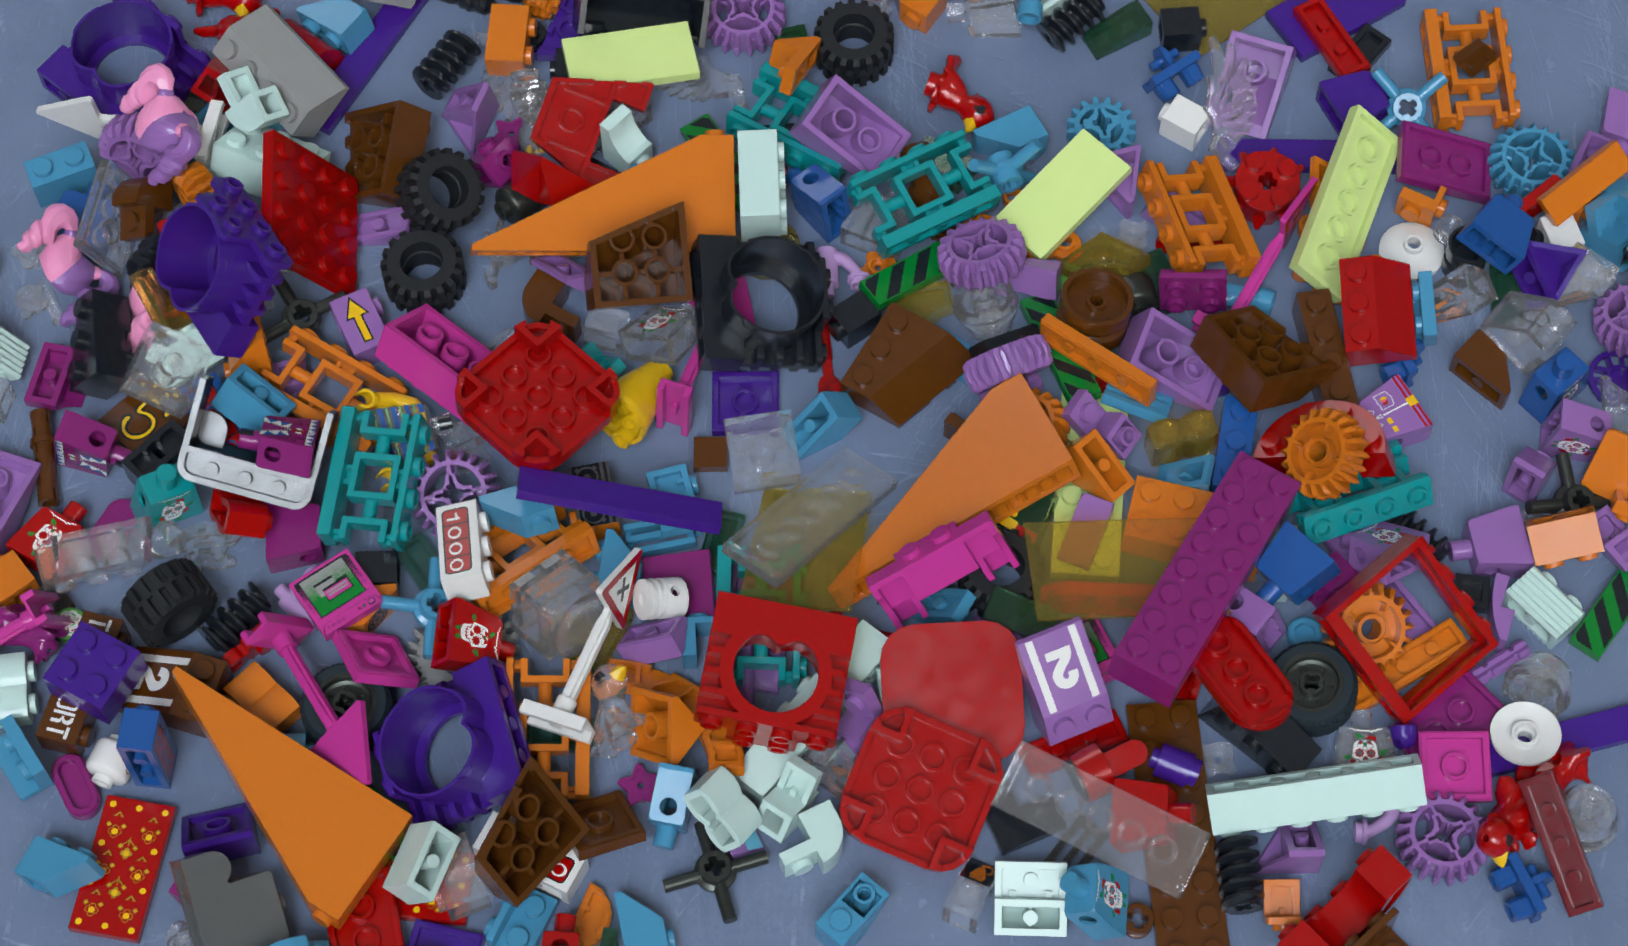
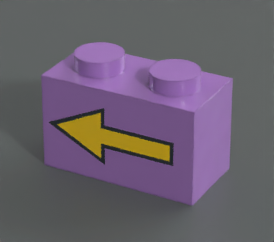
(359, 323)

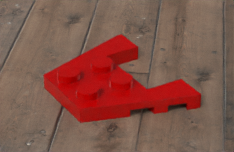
(571, 120)

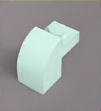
(249, 105)
(790, 797)
(823, 841)

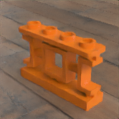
(1502, 110)
(1218, 207)
(334, 364)
(576, 539)
(581, 790)

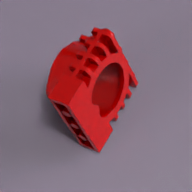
(816, 634)

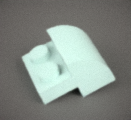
(1029, 898)

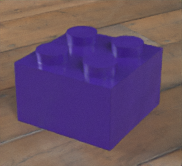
(95, 672)

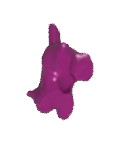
(40, 640)

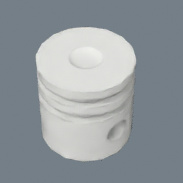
(655, 598)

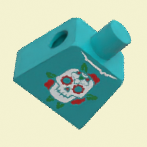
(165, 496)

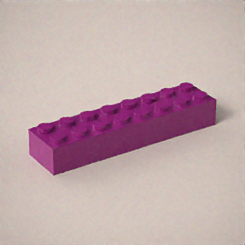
(1203, 579)

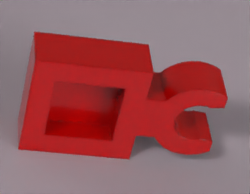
(241, 653)

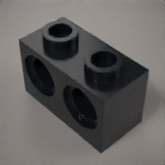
(156, 450)

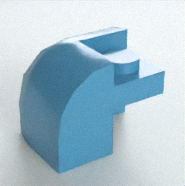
(1608, 223)

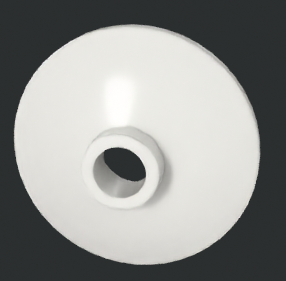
(1424, 258)
(1529, 721)

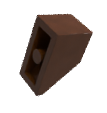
(1483, 368)

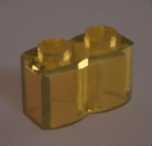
(1181, 438)

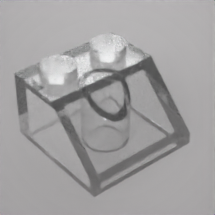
(1528, 328)

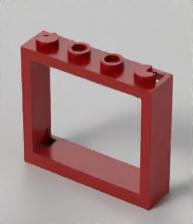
(1458, 601)

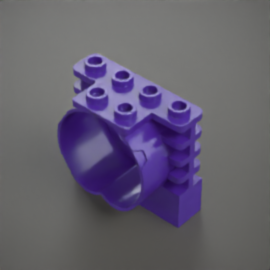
(119, 24)
(221, 264)
(497, 752)

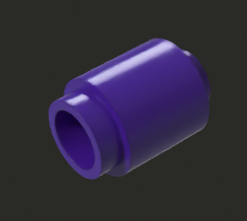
(1175, 765)

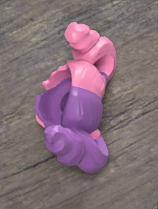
(163, 123)
(61, 260)

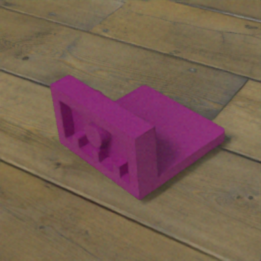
(1193, 290)

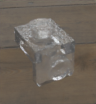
(465, 439)

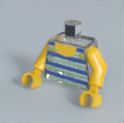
(388, 414)

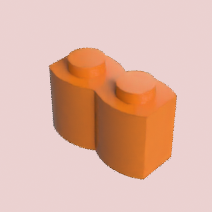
(263, 697)

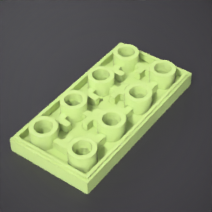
(634, 55)
(1065, 193)

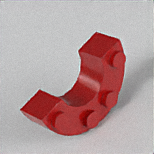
(1381, 456)
(1371, 888)

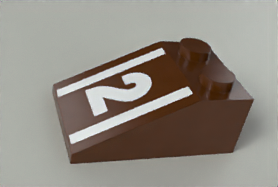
(159, 689)

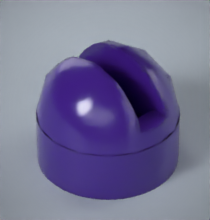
(1403, 735)

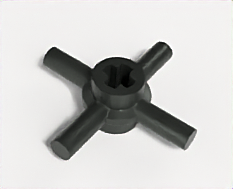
(303, 308)
(1569, 495)
(715, 884)

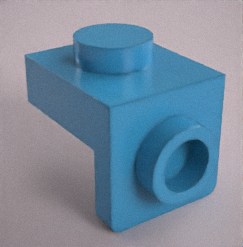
(697, 625)

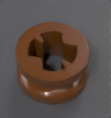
(1145, 915)

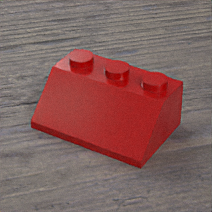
(1377, 310)

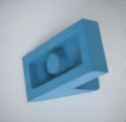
(947, 606)

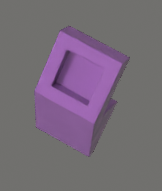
(1115, 427)
(861, 712)

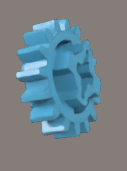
(1110, 120)

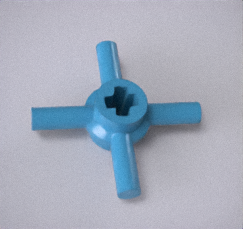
(1407, 94)
(1007, 169)
(419, 606)

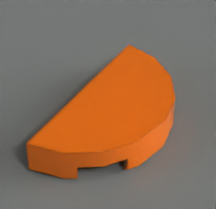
(593, 915)

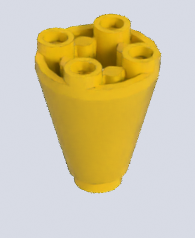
(637, 403)

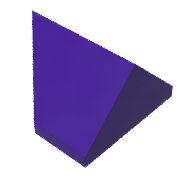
(1547, 269)

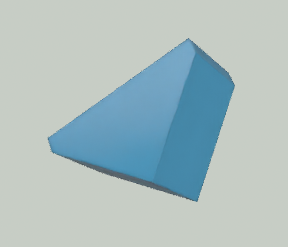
(1189, 472)

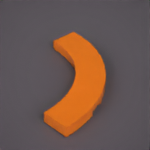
(717, 748)

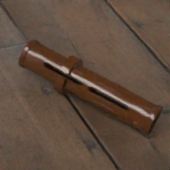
(44, 453)

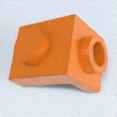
(1421, 208)
(1281, 902)

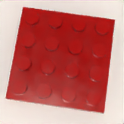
(311, 212)

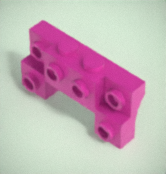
(937, 562)

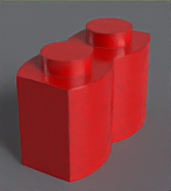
(240, 515)

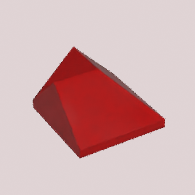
(543, 179)

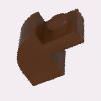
(138, 204)
(544, 301)

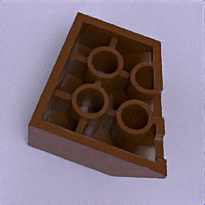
(381, 144)
(640, 264)
(1258, 358)
(903, 366)
(528, 836)

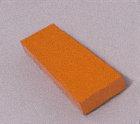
(1584, 183)

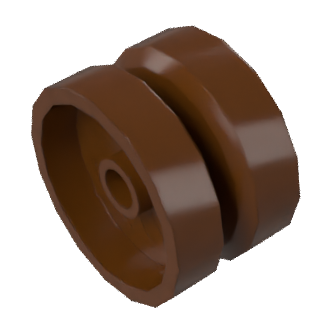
(1097, 305)

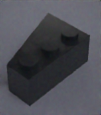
(99, 344)
(1275, 750)

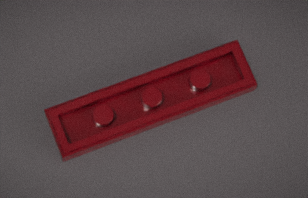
(1561, 843)

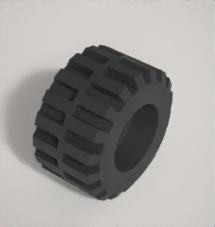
(859, 22)
(455, 174)
(419, 249)
(982, 588)
(169, 602)

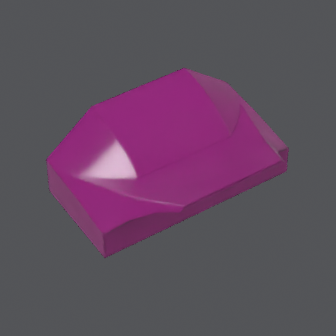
(49, 381)

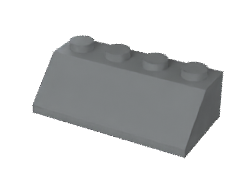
(285, 60)

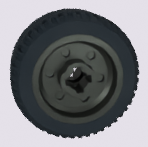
(1321, 684)
(342, 694)

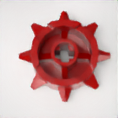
(1266, 170)

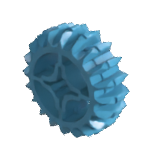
(1516, 149)

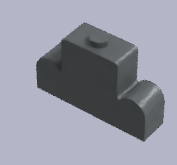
(231, 911)

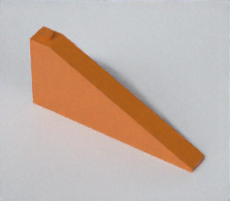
(692, 172)
(994, 463)
(316, 817)

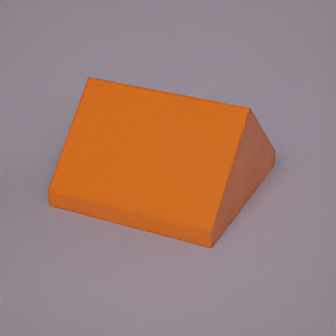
(667, 726)

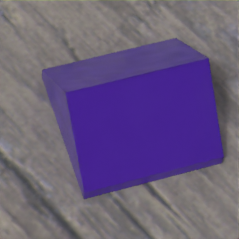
(223, 830)

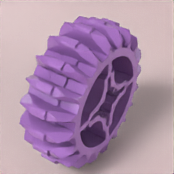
(743, 25)
(123, 147)
(981, 253)
(1611, 320)
(1004, 362)
(452, 480)
(1419, 852)

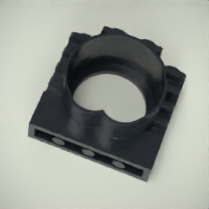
(727, 337)

